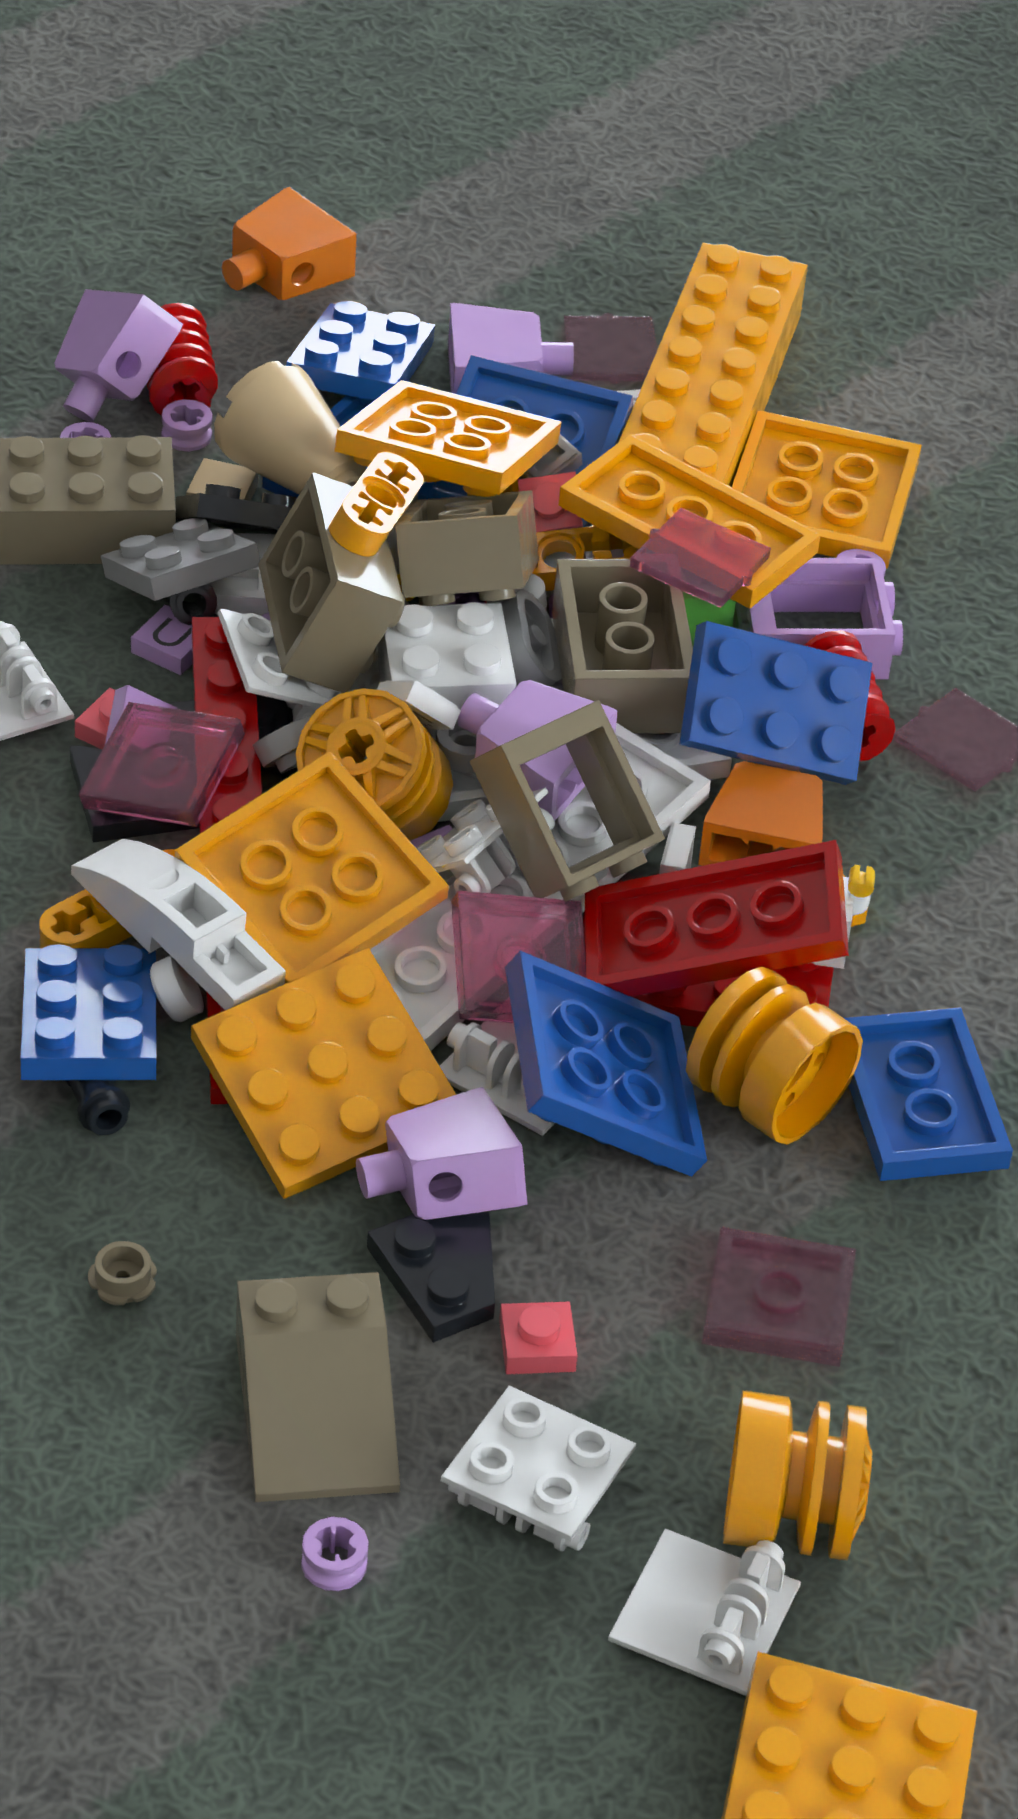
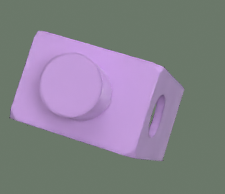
(503, 337)
(113, 348)
(522, 711)
(448, 1159)

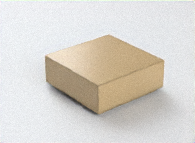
(224, 474)

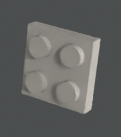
(180, 559)

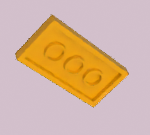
(643, 487)

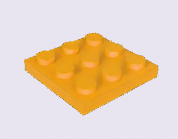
(449, 437)
(830, 480)
(316, 869)
(320, 1069)
(845, 1749)

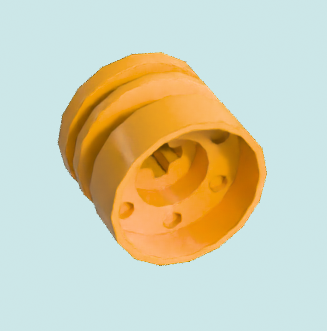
(403, 763)
(774, 1055)
(796, 1475)

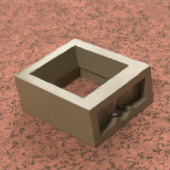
(609, 784)

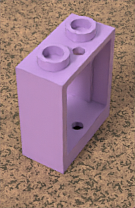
(834, 587)

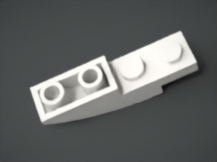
(184, 913)

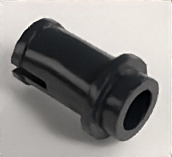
(203, 607)
(101, 1105)

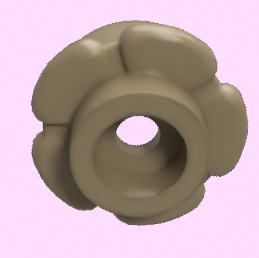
(122, 1260)

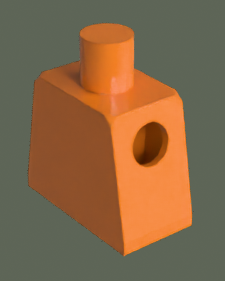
(289, 248)
(762, 813)

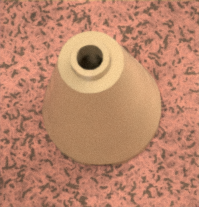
(283, 429)

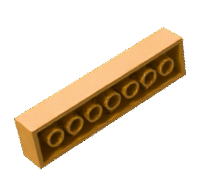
(719, 358)

